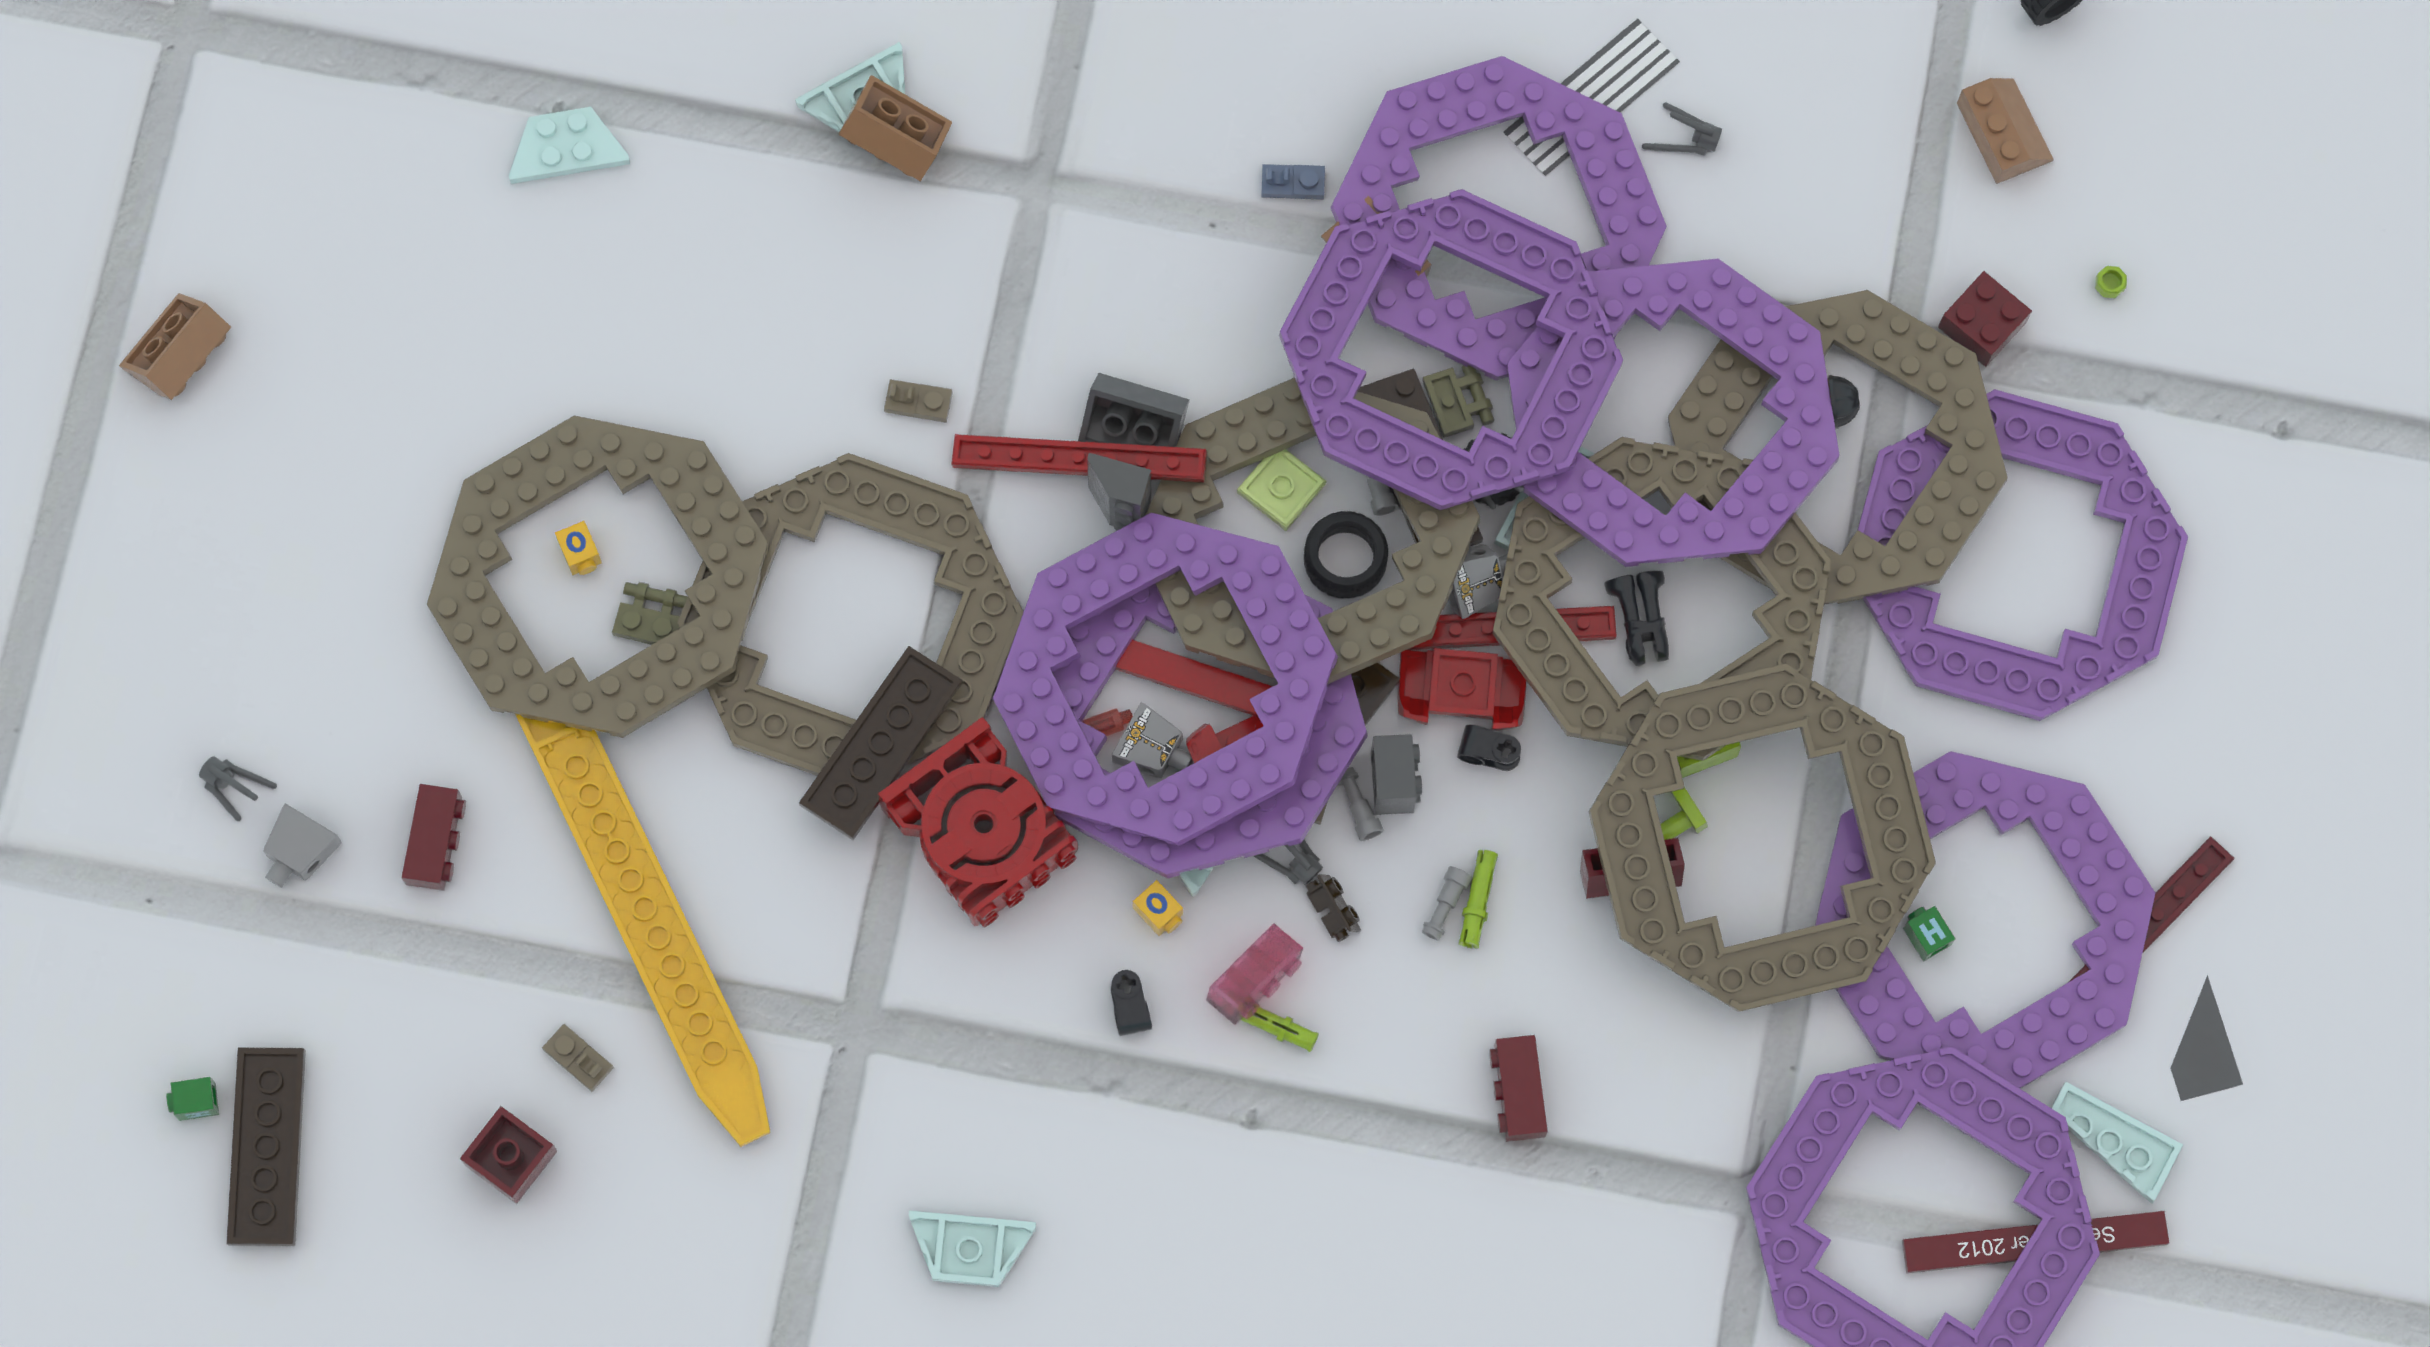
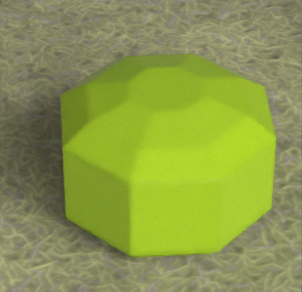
(2111, 282)

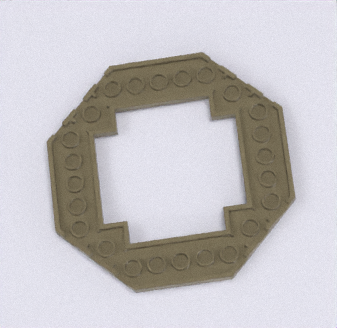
(1917, 359)
(905, 510)
(1358, 632)
(1556, 660)
(656, 676)
(1640, 869)

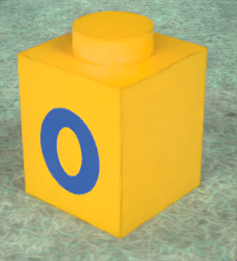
(578, 548)
(1158, 909)

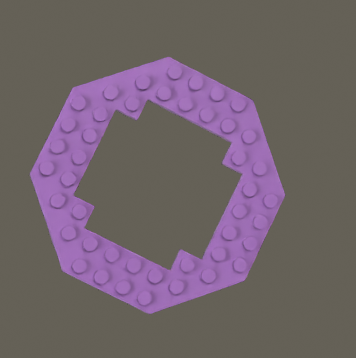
(1466, 103)
(1400, 452)
(1773, 482)
(2137, 590)
(1217, 784)
(1270, 824)
(2096, 868)
(1982, 1108)

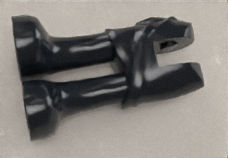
(1636, 630)

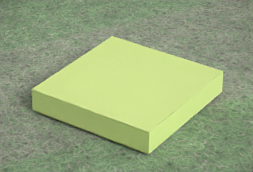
(1281, 488)

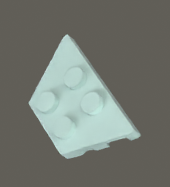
(836, 97)
(565, 145)
(969, 1246)

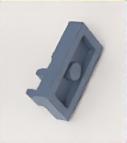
(1293, 181)

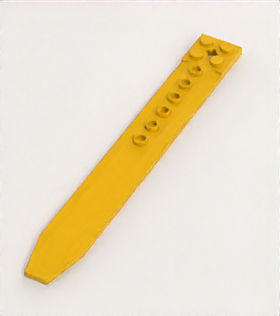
(652, 925)

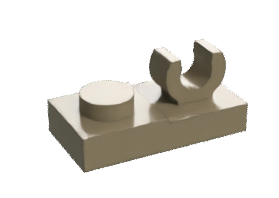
(918, 400)
(577, 1057)

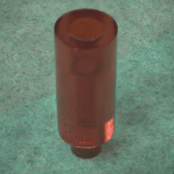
(1110, 721)

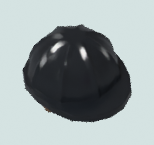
(1843, 400)

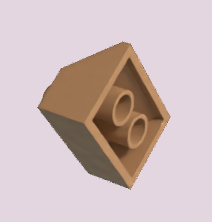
(895, 128)
(2003, 128)
(176, 346)

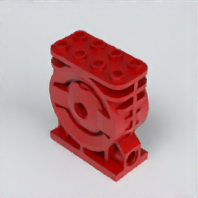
(976, 888)

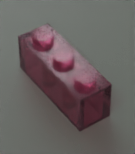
(1255, 974)

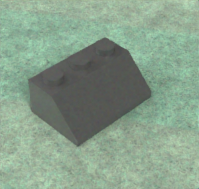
(1131, 414)
(1119, 489)

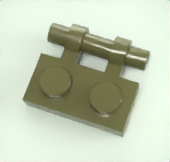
(1449, 403)
(644, 624)

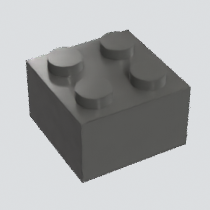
(1393, 774)

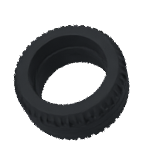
(1345, 523)

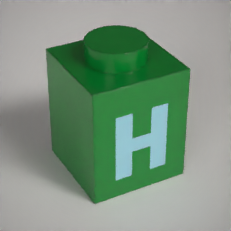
(1928, 932)
(193, 1098)

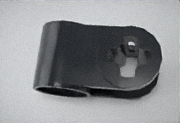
(1486, 747)
(1130, 1009)

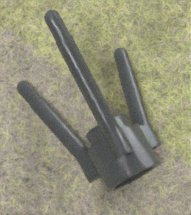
(1705, 134)
(220, 775)
(1304, 865)

